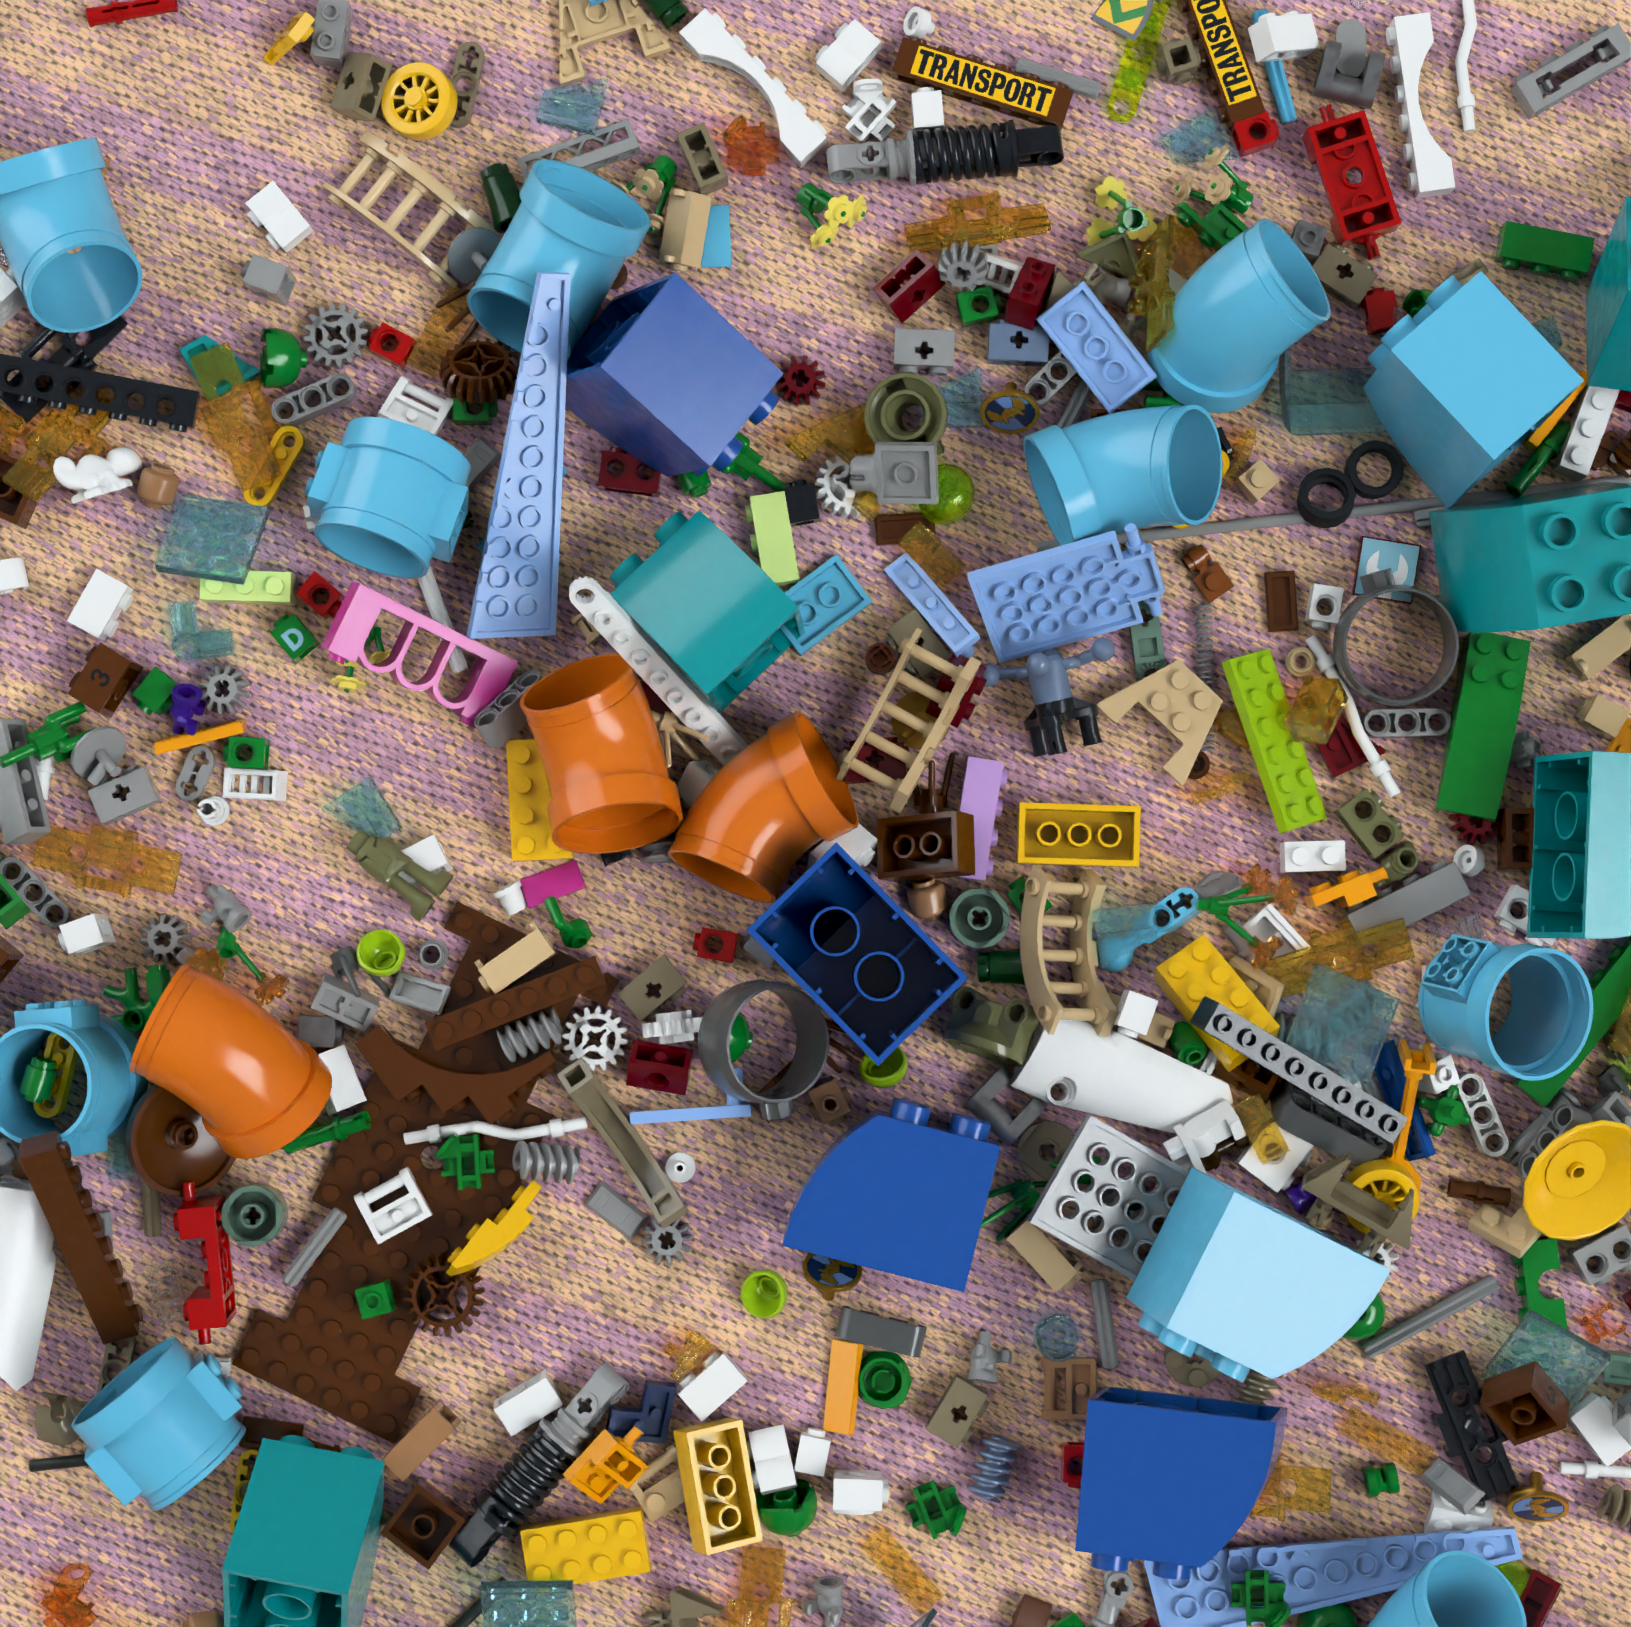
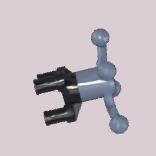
(1054, 697)

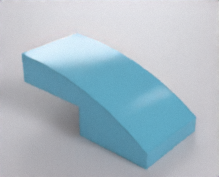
(717, 239)

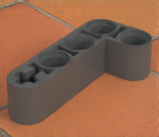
(1323, 1127)

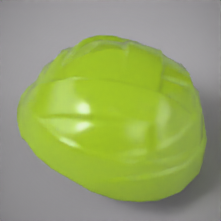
(380, 953)
(888, 1073)
(764, 1293)

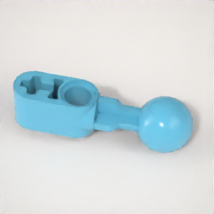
(1176, 921)

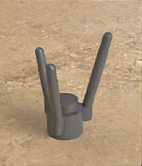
(346, 963)
(1613, 1080)

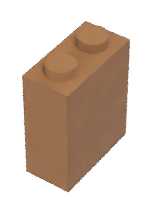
(420, 1441)

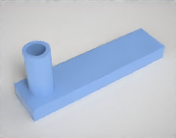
(933, 605)
(733, 1109)

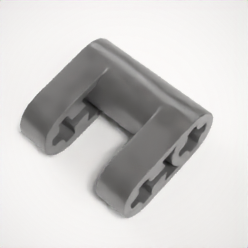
(1346, 88)
(1002, 1121)

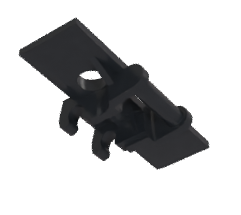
(69, 355)
(1463, 1428)

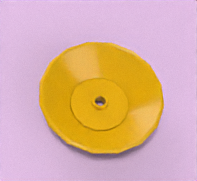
(1581, 1181)

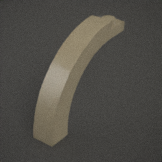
(624, 1141)

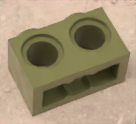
(1363, 829)

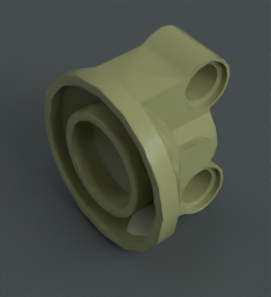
(893, 397)
(990, 1028)

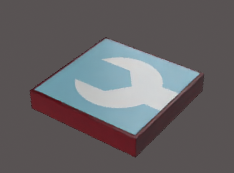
(1381, 554)

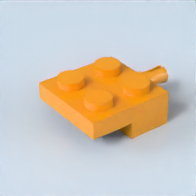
(1348, 891)
(607, 1465)

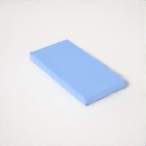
(1096, 347)

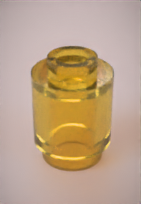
(1232, 729)

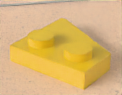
(297, 31)

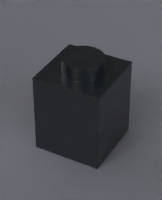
(801, 503)

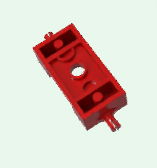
(1362, 209)
(215, 1301)

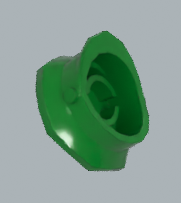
(879, 1375)

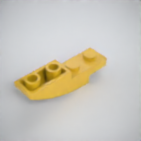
(495, 1236)

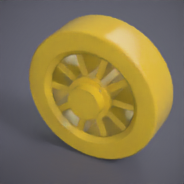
(419, 101)
(1390, 1193)

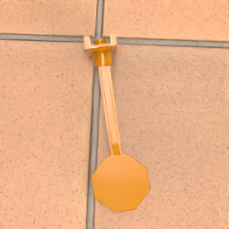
(1415, 1064)

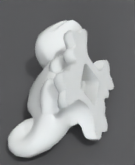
(97, 475)

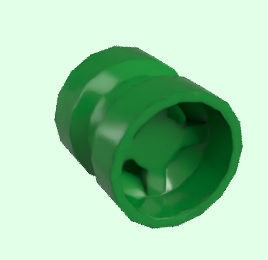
(1381, 1479)

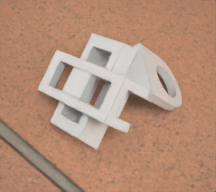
(866, 94)

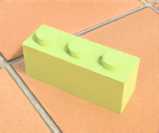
(773, 537)
(258, 589)

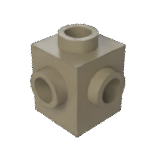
(1179, 51)

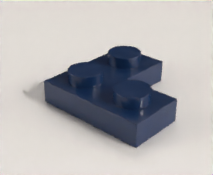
(651, 1417)

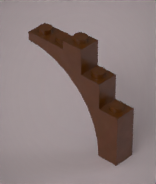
(405, 1074)

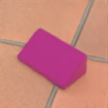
(553, 882)

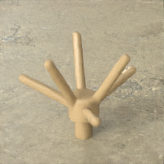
(668, 724)

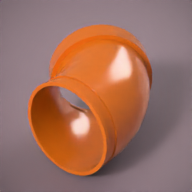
(601, 757)
(765, 812)
(231, 1065)

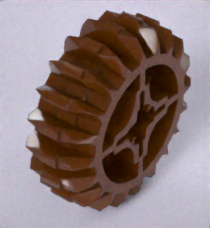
(479, 371)
(452, 1306)

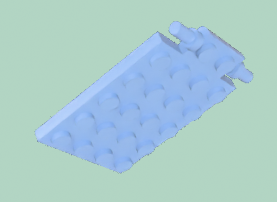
(1067, 593)

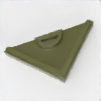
(1112, 254)

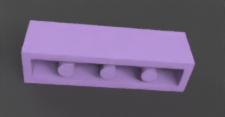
(980, 799)

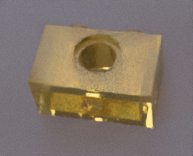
(1316, 710)

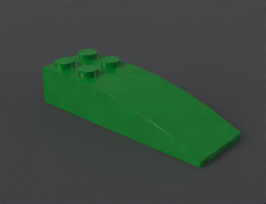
(1482, 724)

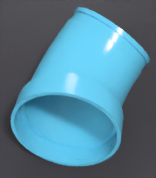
(54, 205)
(562, 225)
(1238, 320)
(1126, 469)
(1453, 1592)

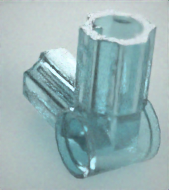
(185, 628)

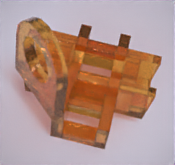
(750, 154)
(63, 1600)

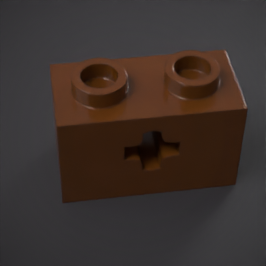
(1515, 838)
(1250, 1078)

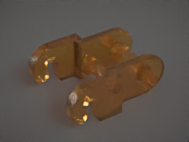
(1596, 1337)

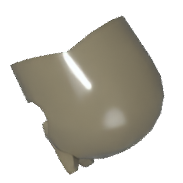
(53, 1429)

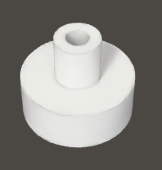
(918, 23)
(1469, 860)
(685, 1161)

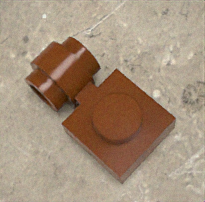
(1212, 580)

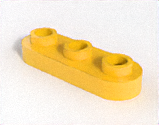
(285, 457)
(66, 1060)

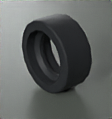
(1396, 469)
(1322, 518)

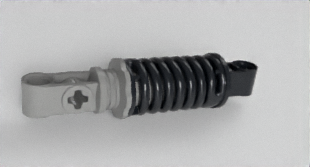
(927, 155)
(537, 1469)

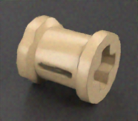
(587, 629)

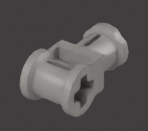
(1112, 1599)

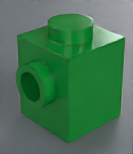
(155, 692)

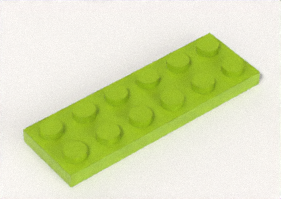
(1278, 757)

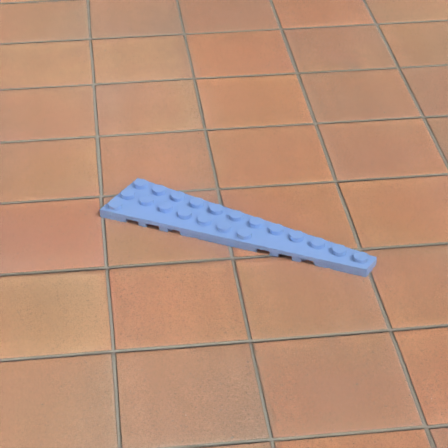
(522, 541)
(1316, 1572)

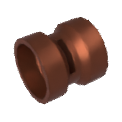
(880, 664)

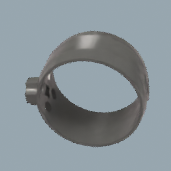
(1373, 586)
(809, 1056)

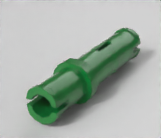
(1547, 450)
(337, 1128)

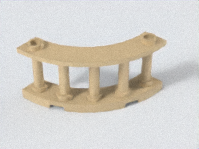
(422, 185)
(931, 731)
(1083, 957)

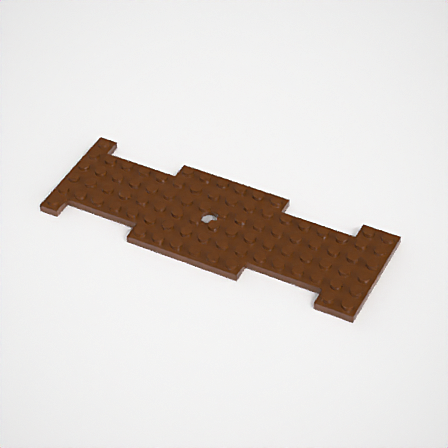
(324, 1344)

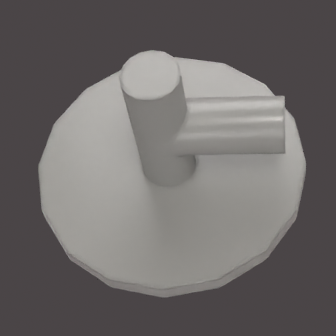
(471, 253)
(98, 754)

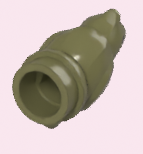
(1399, 863)

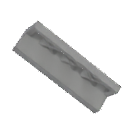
(594, 159)

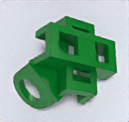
(473, 1160)
(937, 1504)
(1250, 1593)

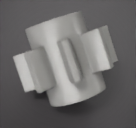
(1525, 750)

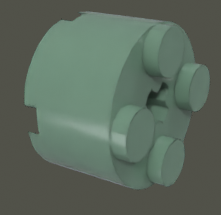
(995, 921)
(242, 1227)

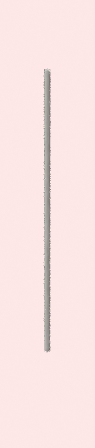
(1357, 511)

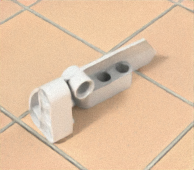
(1115, 1077)
(25, 1278)

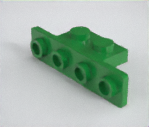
(1215, 228)

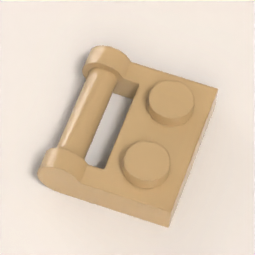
(665, 1493)

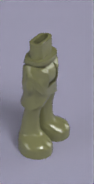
(385, 861)

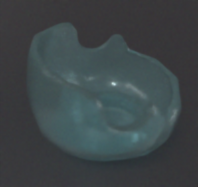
(1062, 1347)

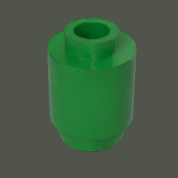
(694, 485)
(1187, 1043)
(38, 1079)

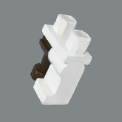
(1206, 1138)

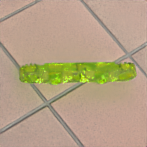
(1133, 71)

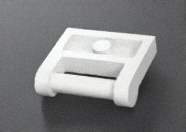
(413, 413)
(398, 1214)

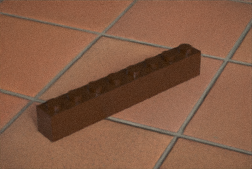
(80, 1236)

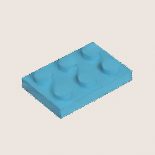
(825, 602)

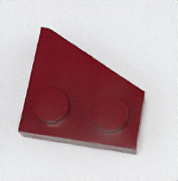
(1343, 750)

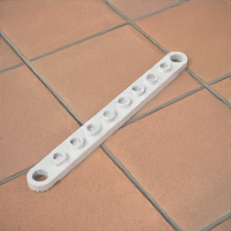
(656, 669)

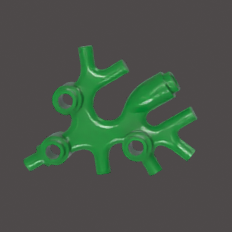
(136, 1011)

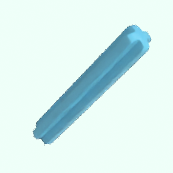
(1278, 84)

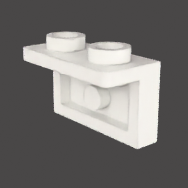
(1446, 1517)

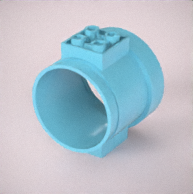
(389, 497)
(1547, 1012)
(106, 1054)
(161, 1424)

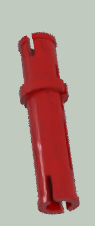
(128, 10)

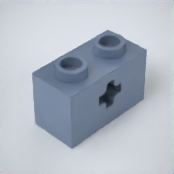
(1004, 352)

